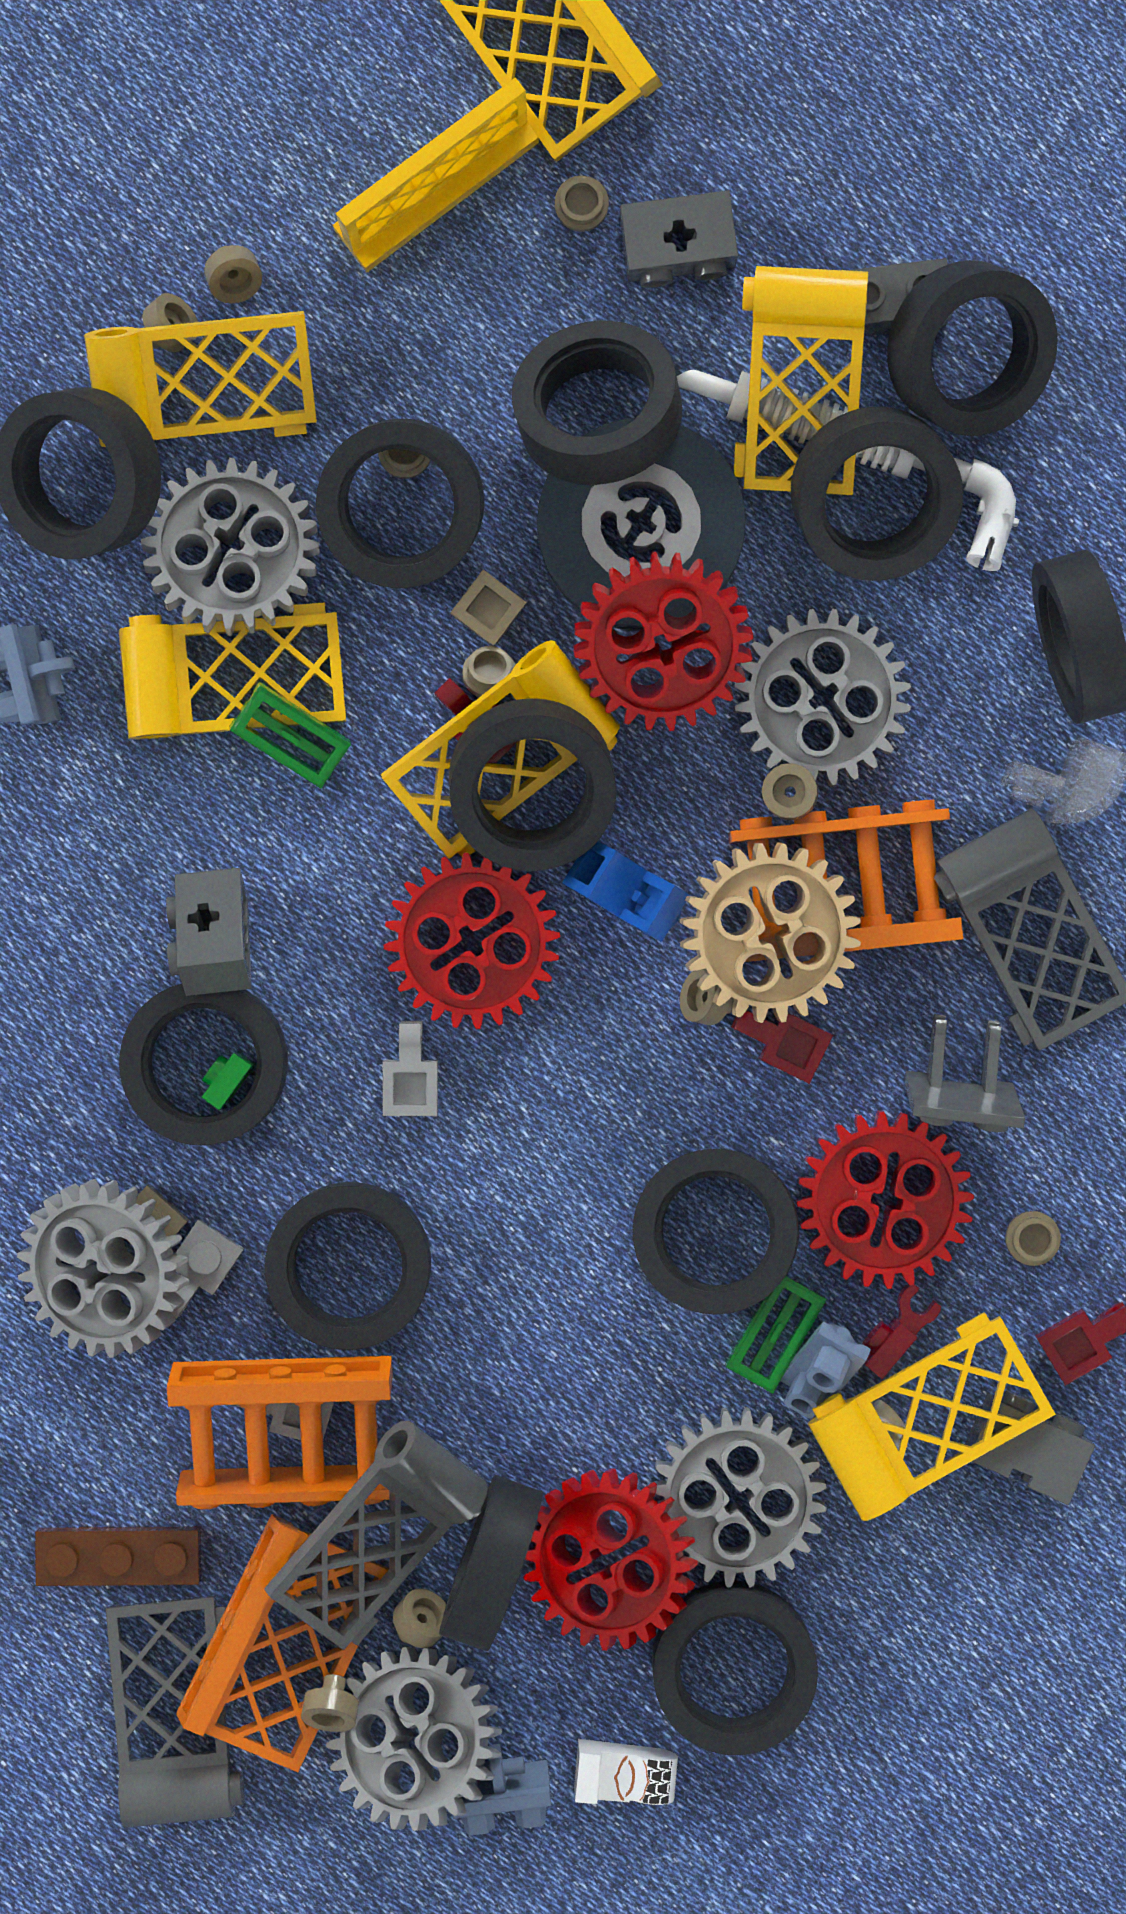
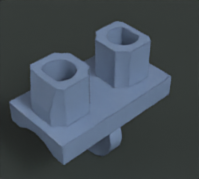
(32, 674)
(822, 1367)
(514, 1788)

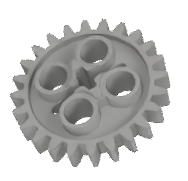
(273, 568)
(861, 668)
(100, 1312)
(776, 1467)
(451, 1707)

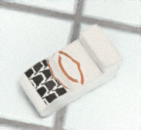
(624, 1773)

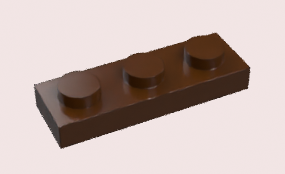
(118, 1556)

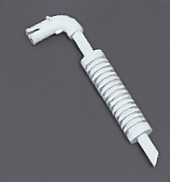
(978, 477)

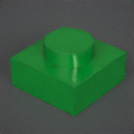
(226, 1078)

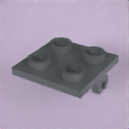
(938, 1102)

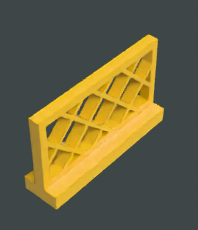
(604, 34)
(437, 177)

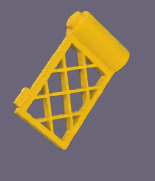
(794, 306)
(125, 366)
(158, 672)
(538, 675)
(864, 1451)

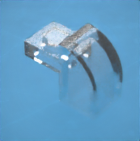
(1082, 791)

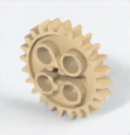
(815, 911)

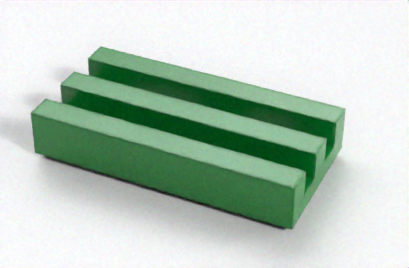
(252, 710)
(752, 1371)

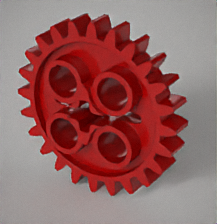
(644, 597)
(499, 982)
(933, 1209)
(632, 1603)

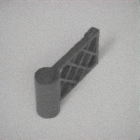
(995, 868)
(413, 1471)
(168, 1786)

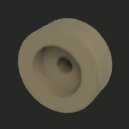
(233, 274)
(168, 310)
(780, 782)
(698, 1004)
(419, 1618)
(330, 1706)

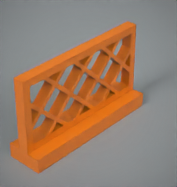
(238, 1636)

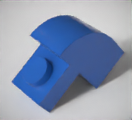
(626, 890)

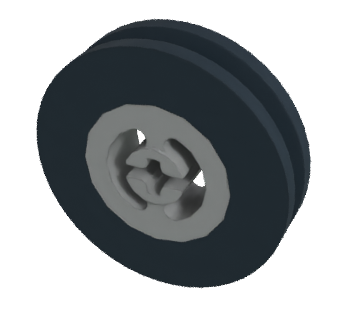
(688, 475)

